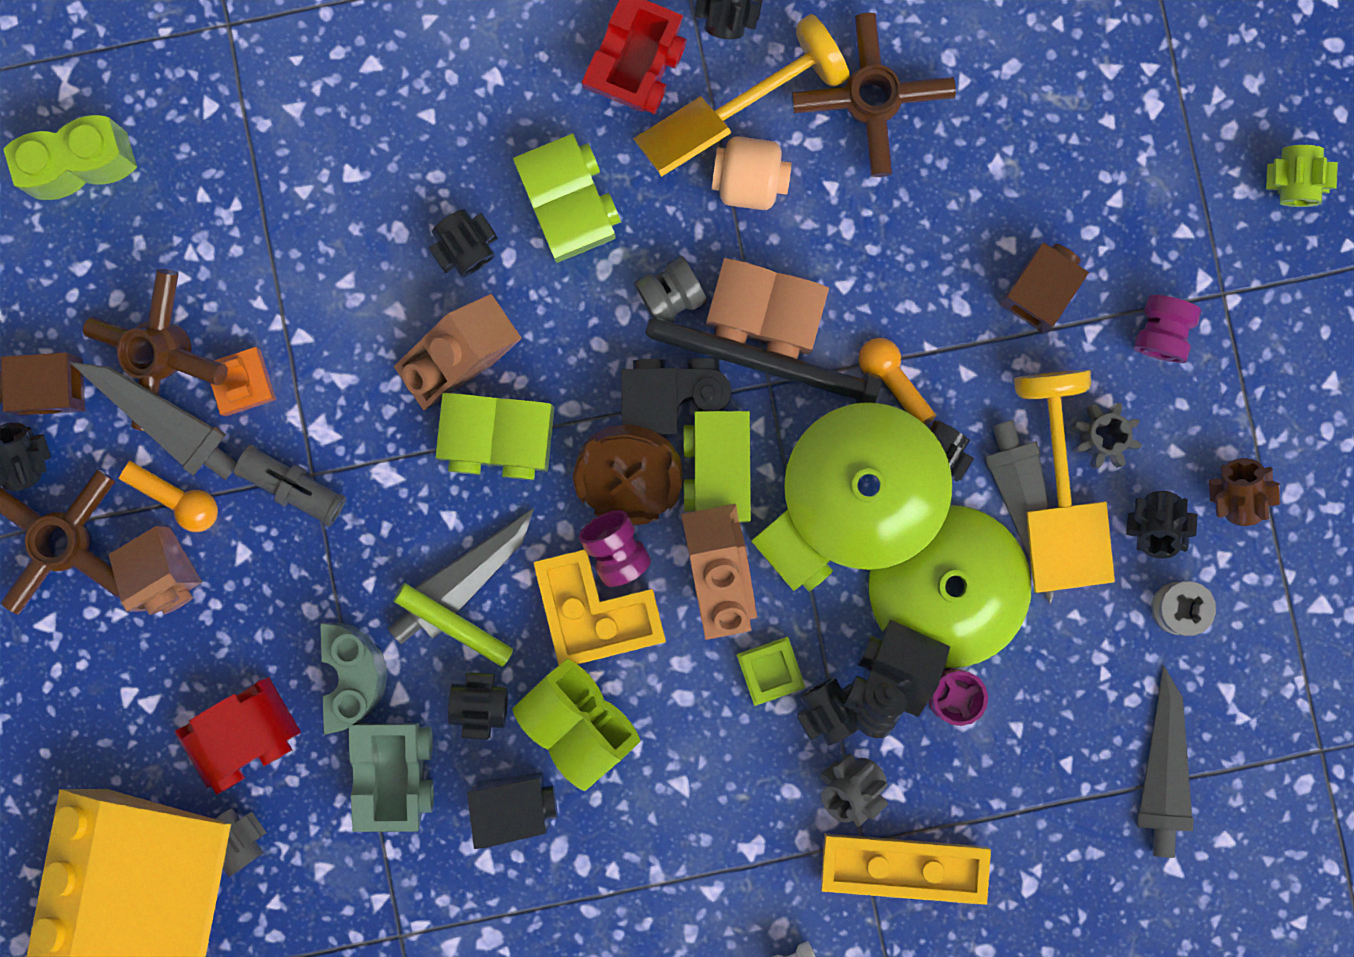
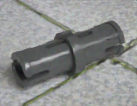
(261, 468)

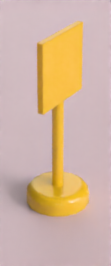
(699, 126)
(1066, 542)

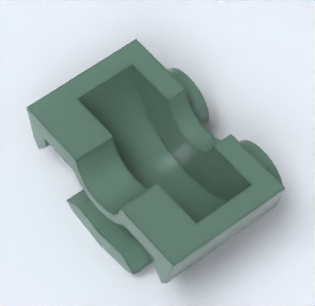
(360, 675)
(389, 776)

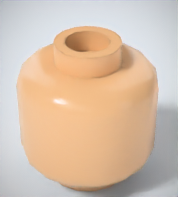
(750, 173)

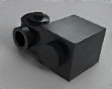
(655, 392)
(898, 677)

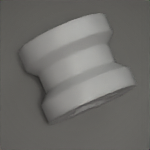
(1173, 613)

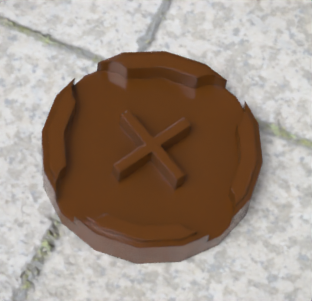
(628, 472)

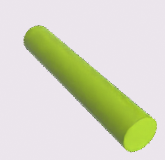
(453, 624)

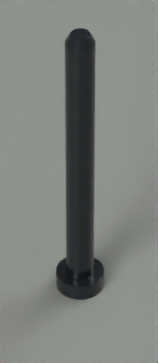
(862, 390)

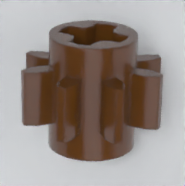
(1244, 492)

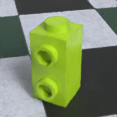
(721, 462)

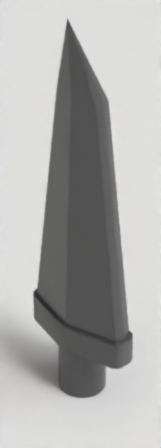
(176, 430)
(1019, 479)
(464, 577)
(1167, 784)

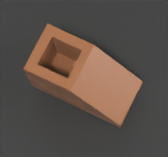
(457, 350)
(153, 572)

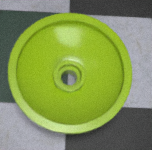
(860, 528)
(993, 594)

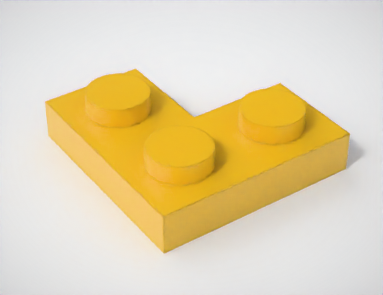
(583, 625)

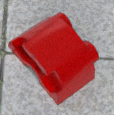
(635, 53)
(237, 733)

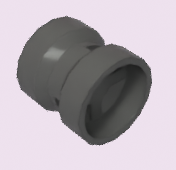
(671, 290)

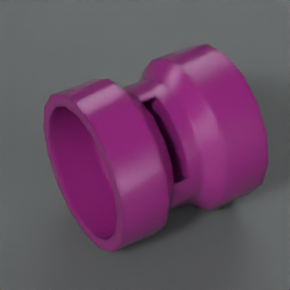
(1167, 328)
(615, 549)
(964, 701)

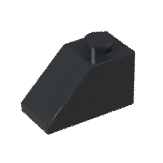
(510, 809)

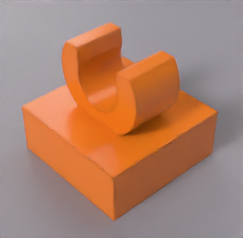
(245, 384)

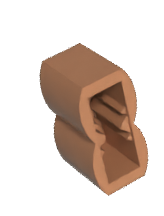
(766, 308)

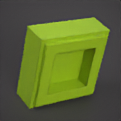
(771, 671)

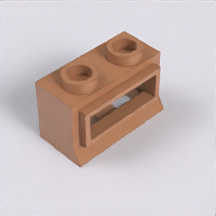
(720, 570)

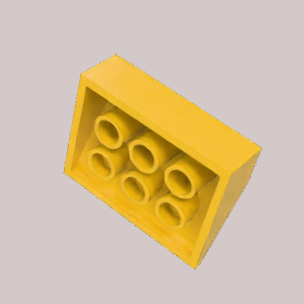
(127, 879)

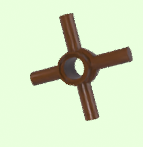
(873, 73)
(156, 346)
(38, 532)

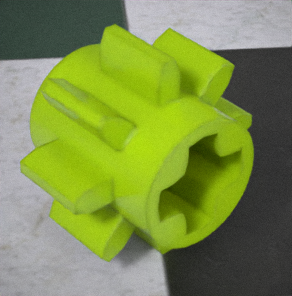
(1302, 175)

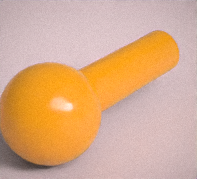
(884, 359)
(192, 509)

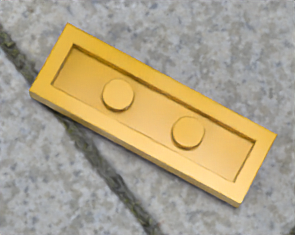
(905, 869)

